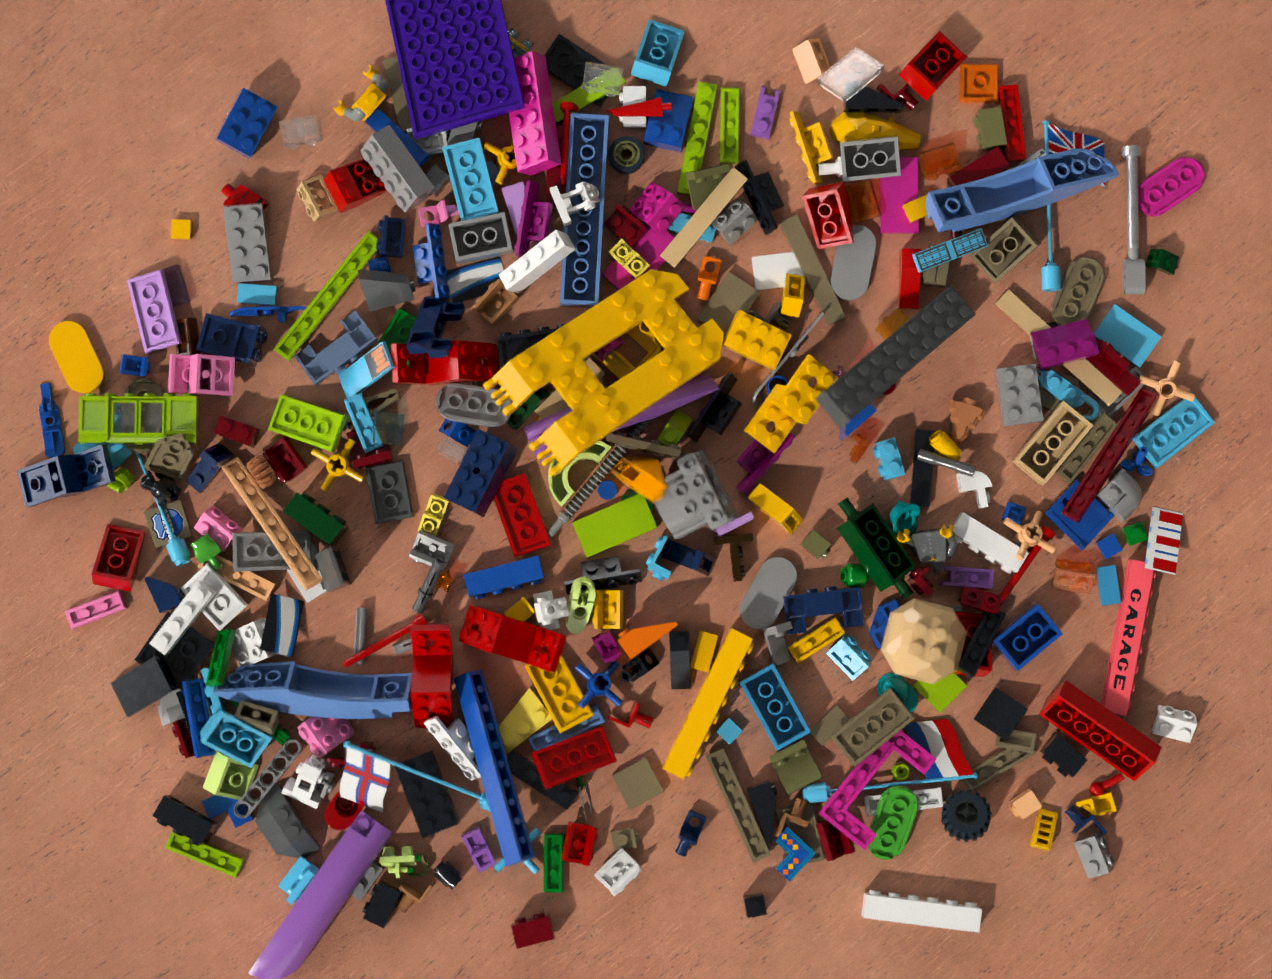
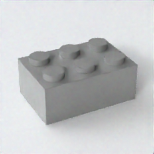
(870, 158)
(480, 238)
(1018, 395)

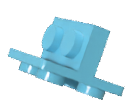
(298, 879)

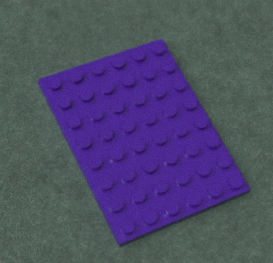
(454, 62)

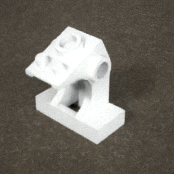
(588, 193)
(549, 609)
(311, 772)

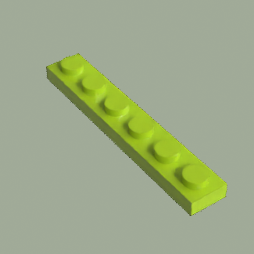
(697, 133)

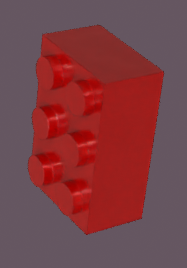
(932, 65)

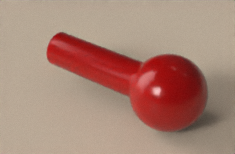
(1098, 788)

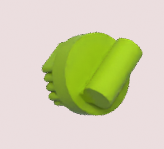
(123, 480)

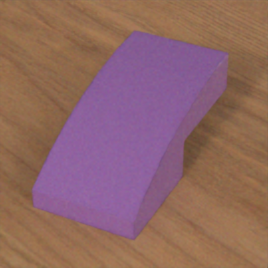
(478, 849)

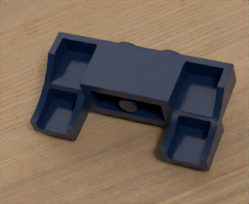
(430, 325)
(823, 603)

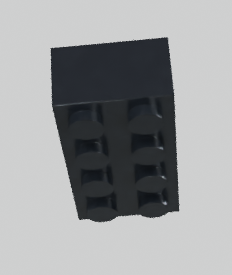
(427, 799)

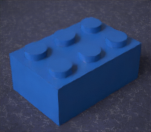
(246, 123)
(1026, 637)

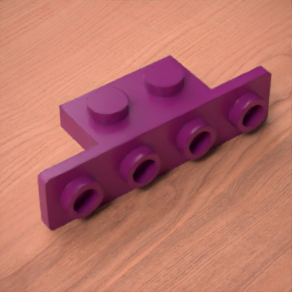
(534, 219)
(757, 460)

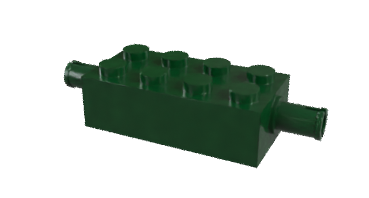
(876, 547)

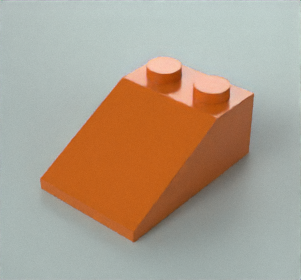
(640, 638)

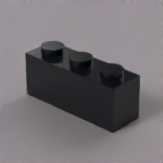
(184, 820)

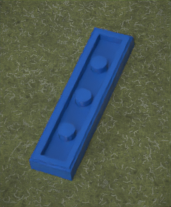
(379, 120)
(197, 715)

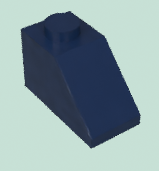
(164, 594)

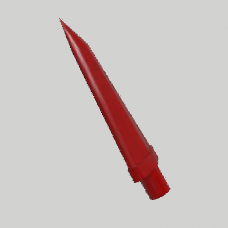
(648, 108)

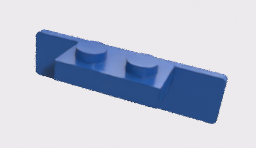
(431, 263)

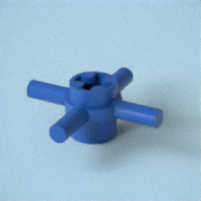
(594, 690)

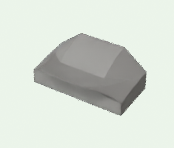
(170, 709)

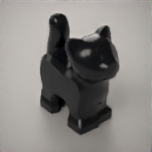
(160, 489)

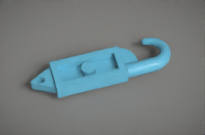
(1066, 392)

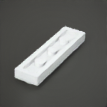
(926, 799)

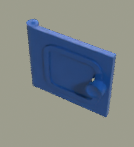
(1090, 525)

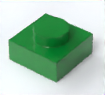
(1135, 533)

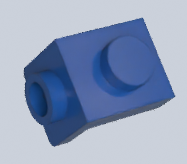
(134, 365)

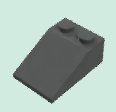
(332, 569)

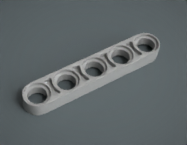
(265, 788)

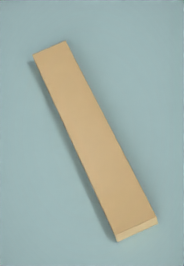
(703, 217)

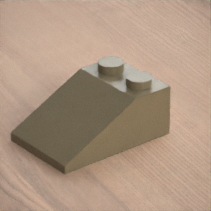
(1006, 249)

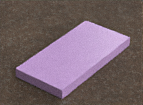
(154, 311)

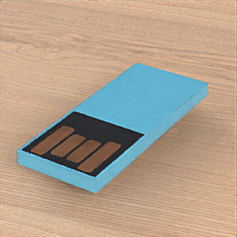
(366, 370)

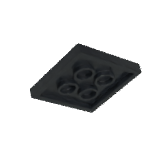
(184, 658)

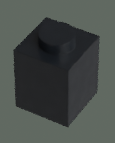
(754, 905)

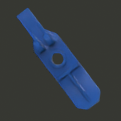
(281, 311)
(51, 433)

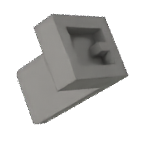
(776, 642)

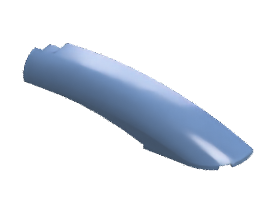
(1018, 189)

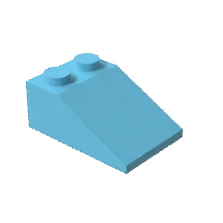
(657, 53)

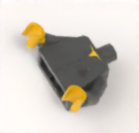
(932, 545)

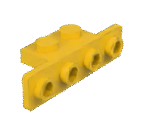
(813, 145)

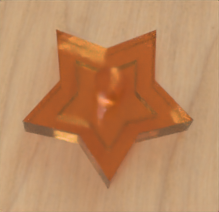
(445, 581)

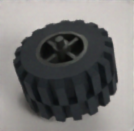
(966, 815)

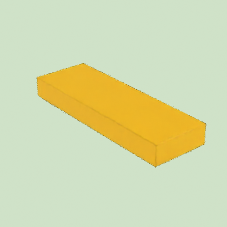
(816, 640)

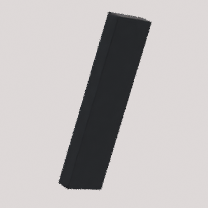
(921, 470)
(980, 643)

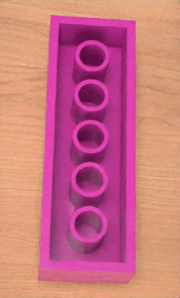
(534, 126)

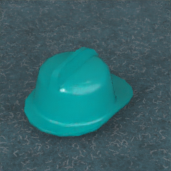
(904, 517)
(900, 687)

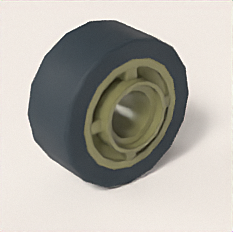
(624, 144)

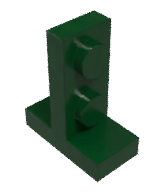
(527, 408)

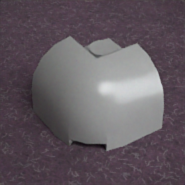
(1121, 495)

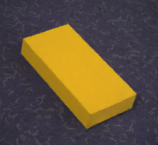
(703, 651)

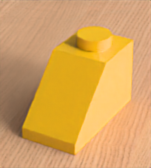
(792, 295)

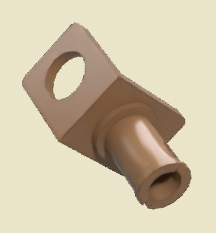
(795, 816)
(410, 895)

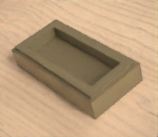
(829, 724)
(1019, 741)

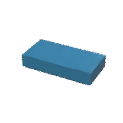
(1108, 585)

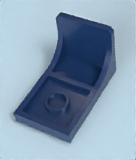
(232, 339)

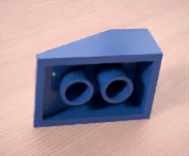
(669, 130)

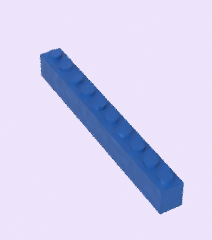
(494, 768)

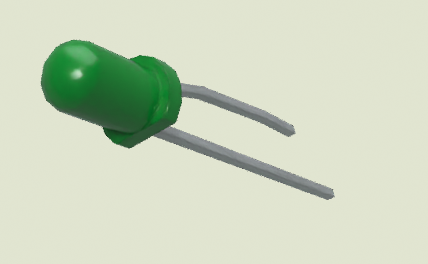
(580, 782)

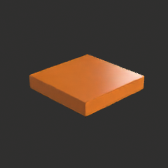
(978, 83)

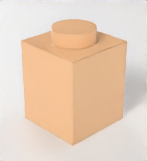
(1024, 804)

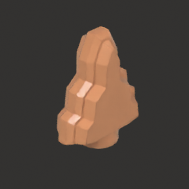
(964, 417)

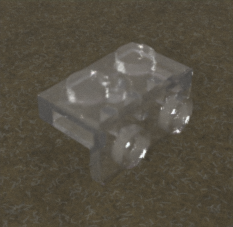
(602, 79)

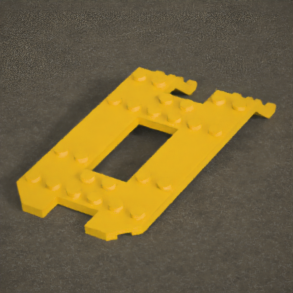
(601, 410)

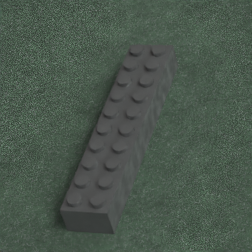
(894, 357)

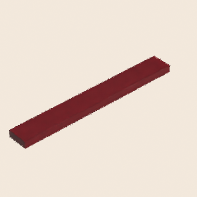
(1110, 455)

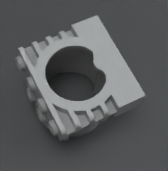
(695, 497)

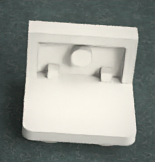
(248, 643)

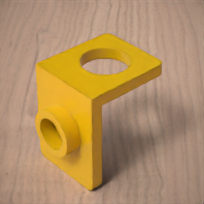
(521, 610)

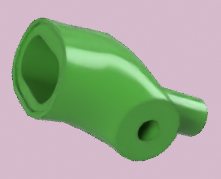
(206, 549)

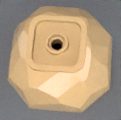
(923, 641)

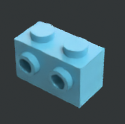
(889, 459)

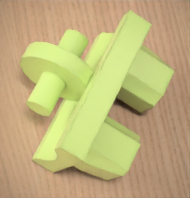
(395, 862)

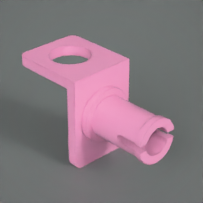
(440, 211)

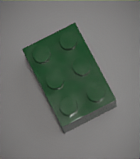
(316, 518)

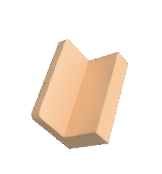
(811, 59)

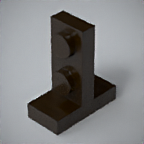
(735, 552)

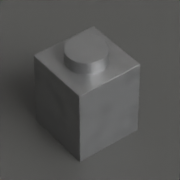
(438, 179)

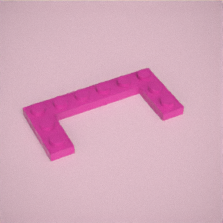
(836, 808)

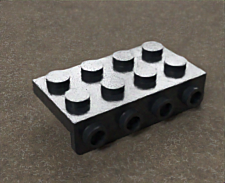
(512, 345)

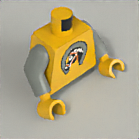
(368, 100)

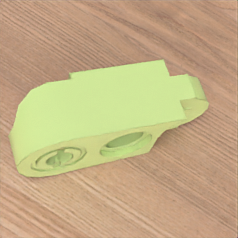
(580, 598)

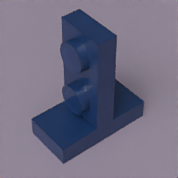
(209, 465)
(688, 557)

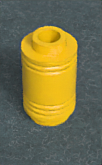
(945, 445)

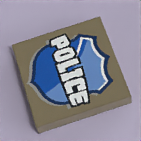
(177, 519)

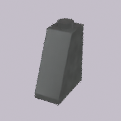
(385, 288)

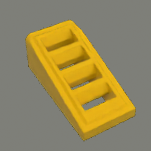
(1049, 838)

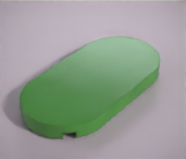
(893, 822)

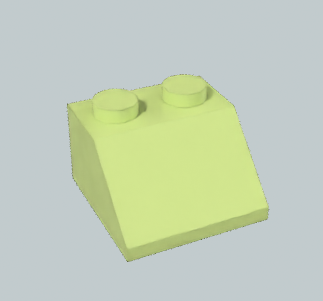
(229, 777)

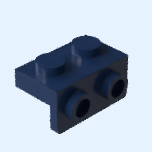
(391, 237)

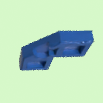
(880, 621)
(218, 804)

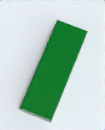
(220, 657)
(552, 862)

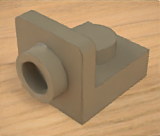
(625, 838)

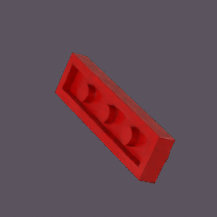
(1012, 119)

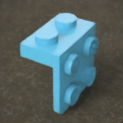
(658, 572)

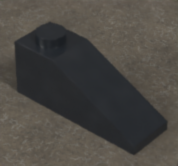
(871, 101)
(679, 660)
(764, 804)

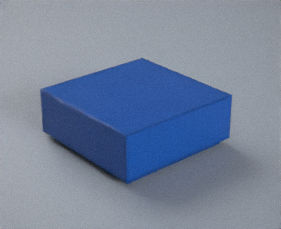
(1014, 512)
(1109, 546)

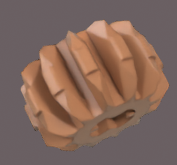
(261, 471)

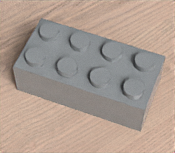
(396, 168)

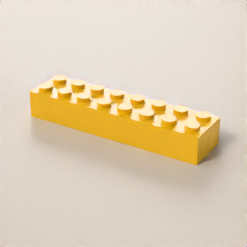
(705, 707)

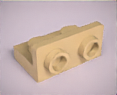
(316, 197)

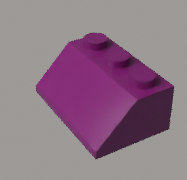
(1064, 344)

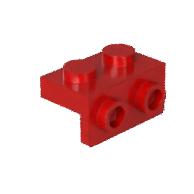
(579, 843)

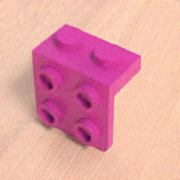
(657, 208)

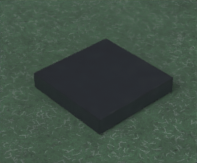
(1000, 714)

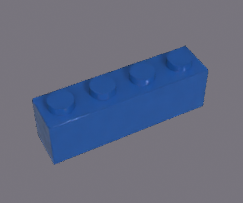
(504, 576)

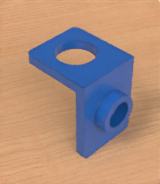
(459, 432)

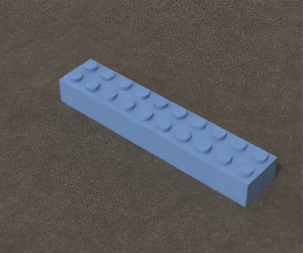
(585, 163)

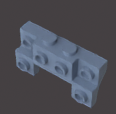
(340, 352)

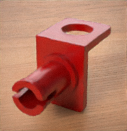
(634, 716)

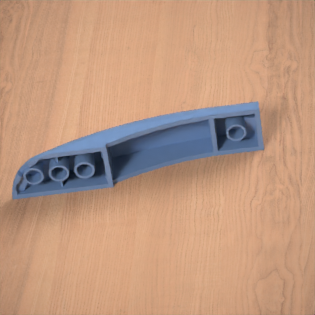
(318, 692)

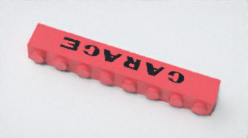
(1127, 637)

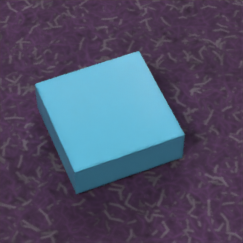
(729, 731)

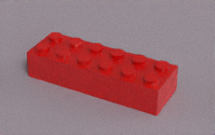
(1100, 730)

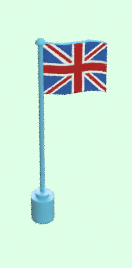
(1058, 141)

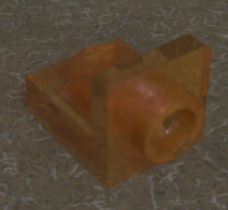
(857, 452)

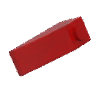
(908, 279)

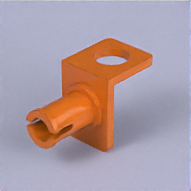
(707, 278)

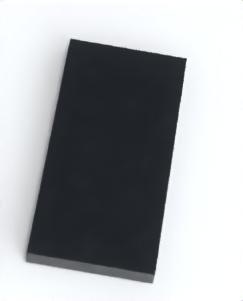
(567, 63)

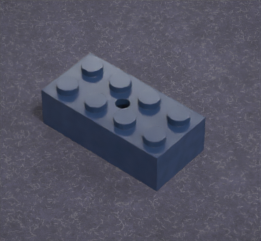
(481, 472)

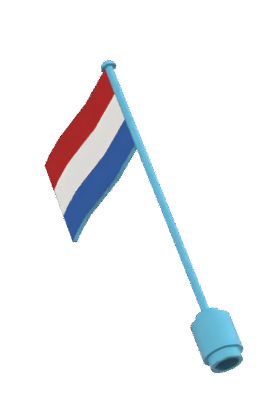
(935, 737)

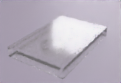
(850, 74)

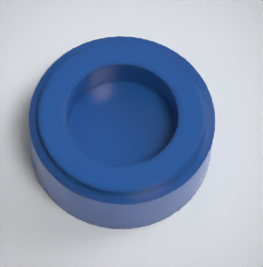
(607, 490)

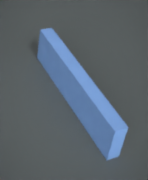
(551, 735)

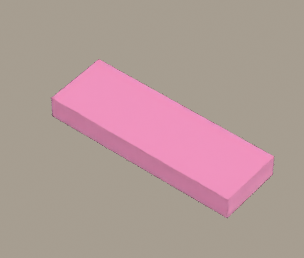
(96, 609)

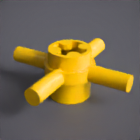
(502, 159)
(330, 460)

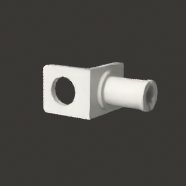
(831, 168)

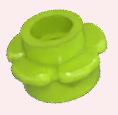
(901, 776)

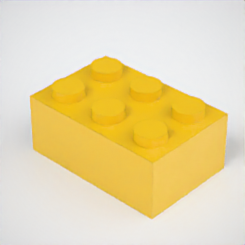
(756, 340)

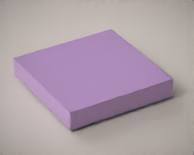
(734, 524)

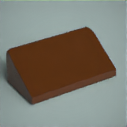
(189, 336)

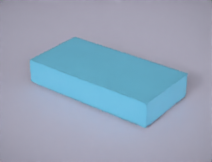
(257, 294)

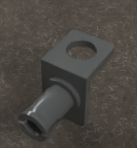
(774, 315)

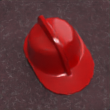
(342, 812)

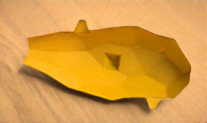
(867, 126)

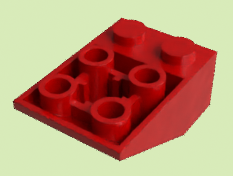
(353, 185)

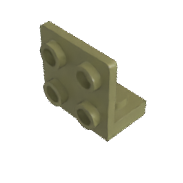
(703, 182)
(795, 767)

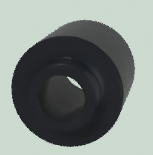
(447, 874)

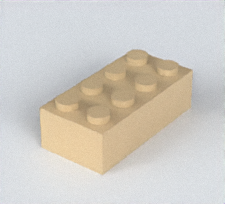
(1052, 443)

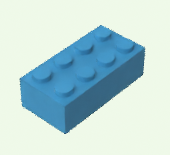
(774, 706)

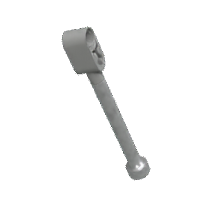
(1133, 267)

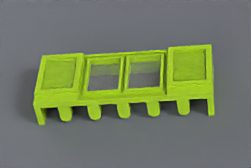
(137, 418)

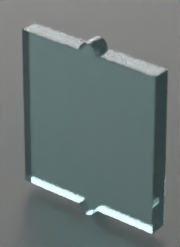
(388, 428)

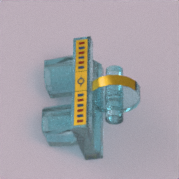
(518, 47)

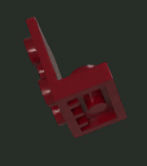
(373, 457)

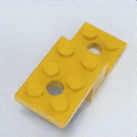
(790, 404)

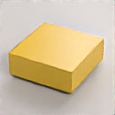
(181, 229)

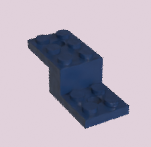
(66, 475)

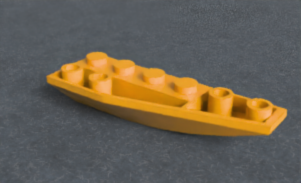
(642, 475)

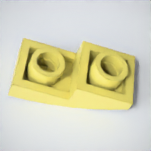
(628, 258)
(433, 514)

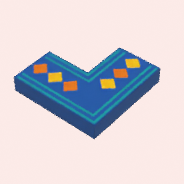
(798, 853)

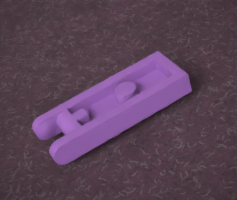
(764, 114)
(969, 577)

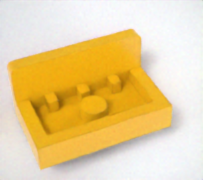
(608, 609)

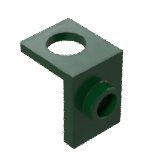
(631, 493)

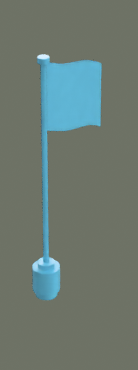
(118, 454)

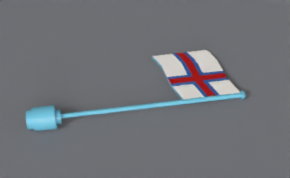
(367, 778)

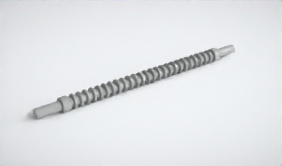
(564, 517)

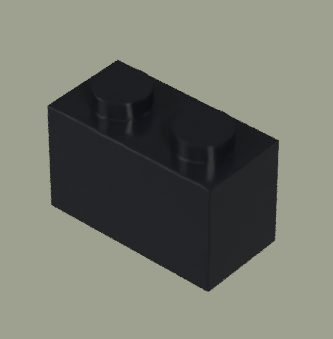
(1063, 756)
(382, 904)

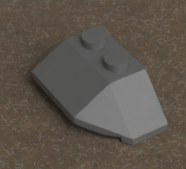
(284, 826)

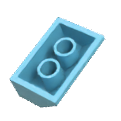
(234, 738)

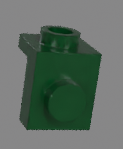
(1162, 260)

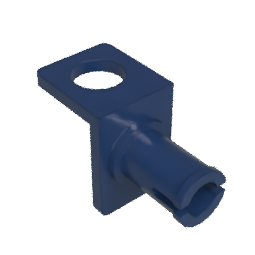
(1081, 821)
(688, 833)

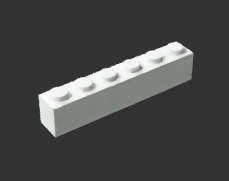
(921, 912)

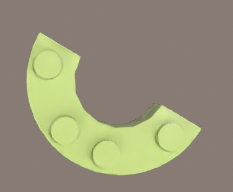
(559, 483)

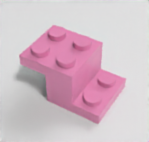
(201, 374)

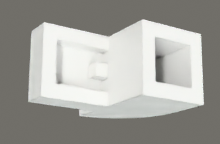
(978, 484)

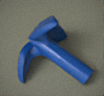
(1139, 458)

